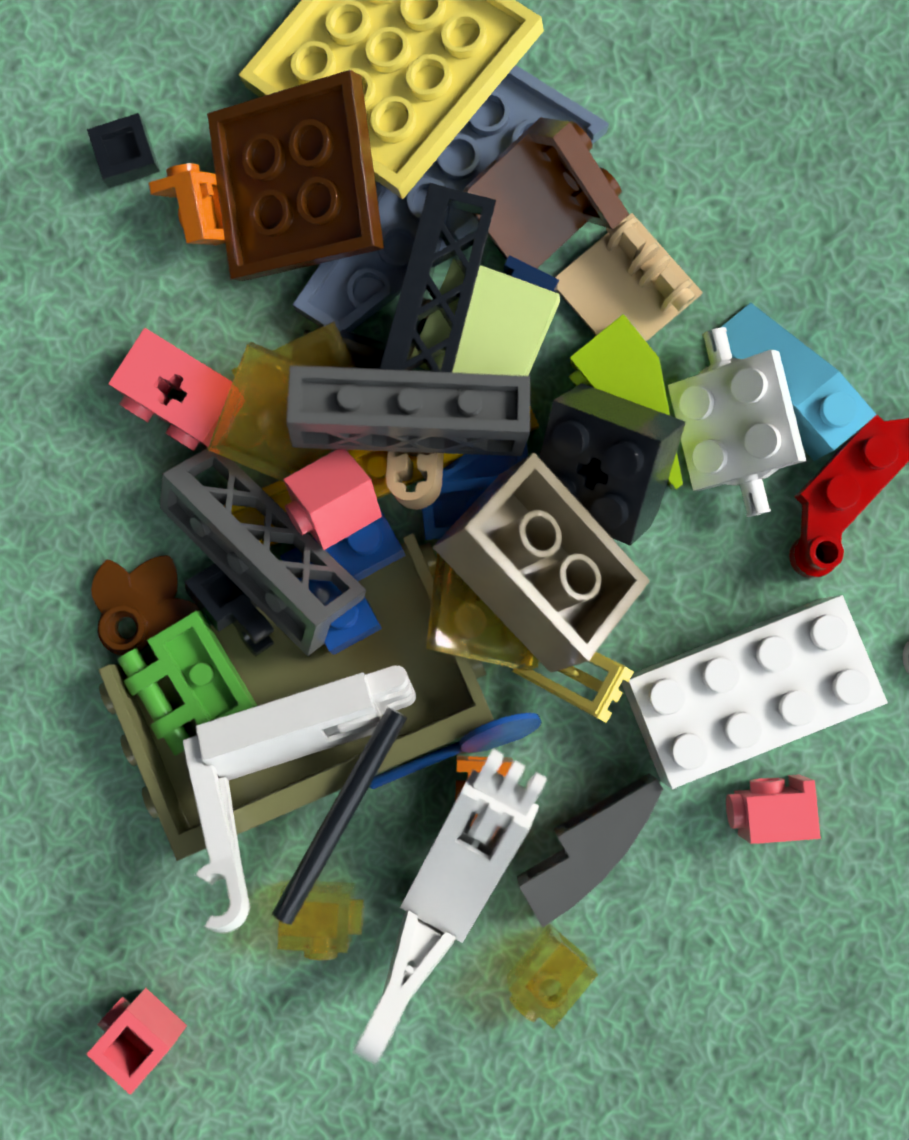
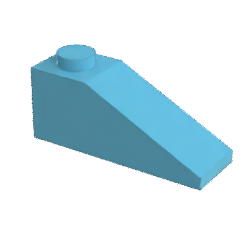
(821, 397)

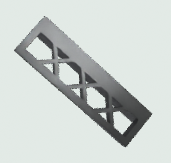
(408, 411)
(248, 561)

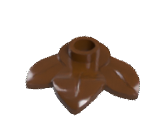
(142, 595)

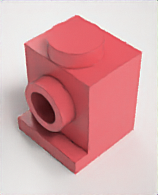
(775, 812)

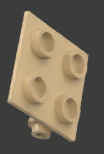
(627, 276)

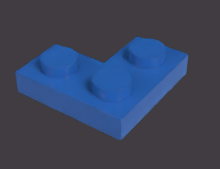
(360, 556)

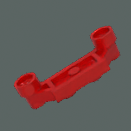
(844, 490)

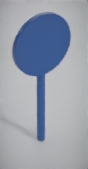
(480, 739)

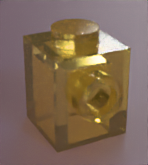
(324, 921)
(550, 978)

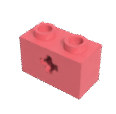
(156, 368)

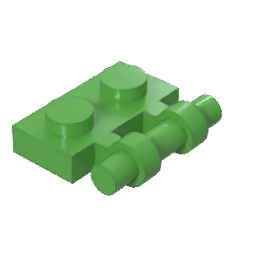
(198, 671)

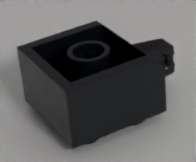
(612, 457)

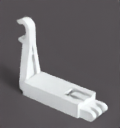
(270, 737)
(453, 885)

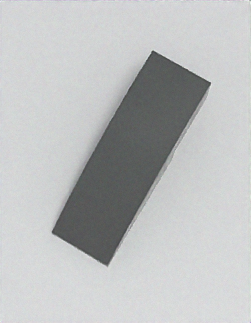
(592, 848)

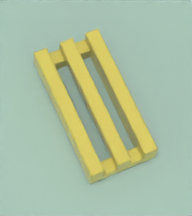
(606, 690)

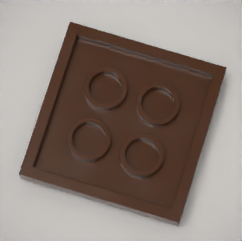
(296, 177)

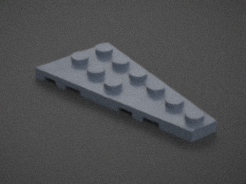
(362, 284)

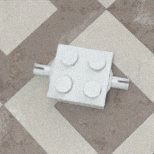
(737, 421)

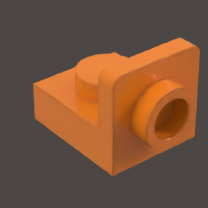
(197, 201)

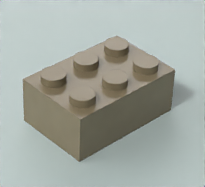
(543, 565)

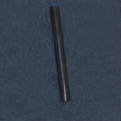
(339, 816)

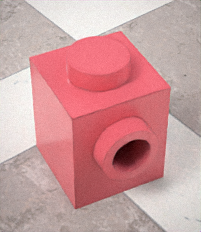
(331, 498)
(135, 1039)

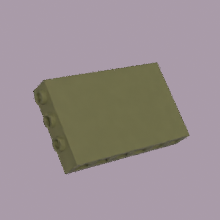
(444, 708)

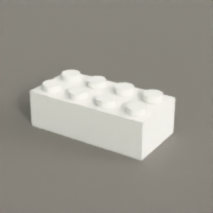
(753, 691)

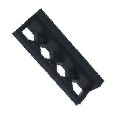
(419, 282)

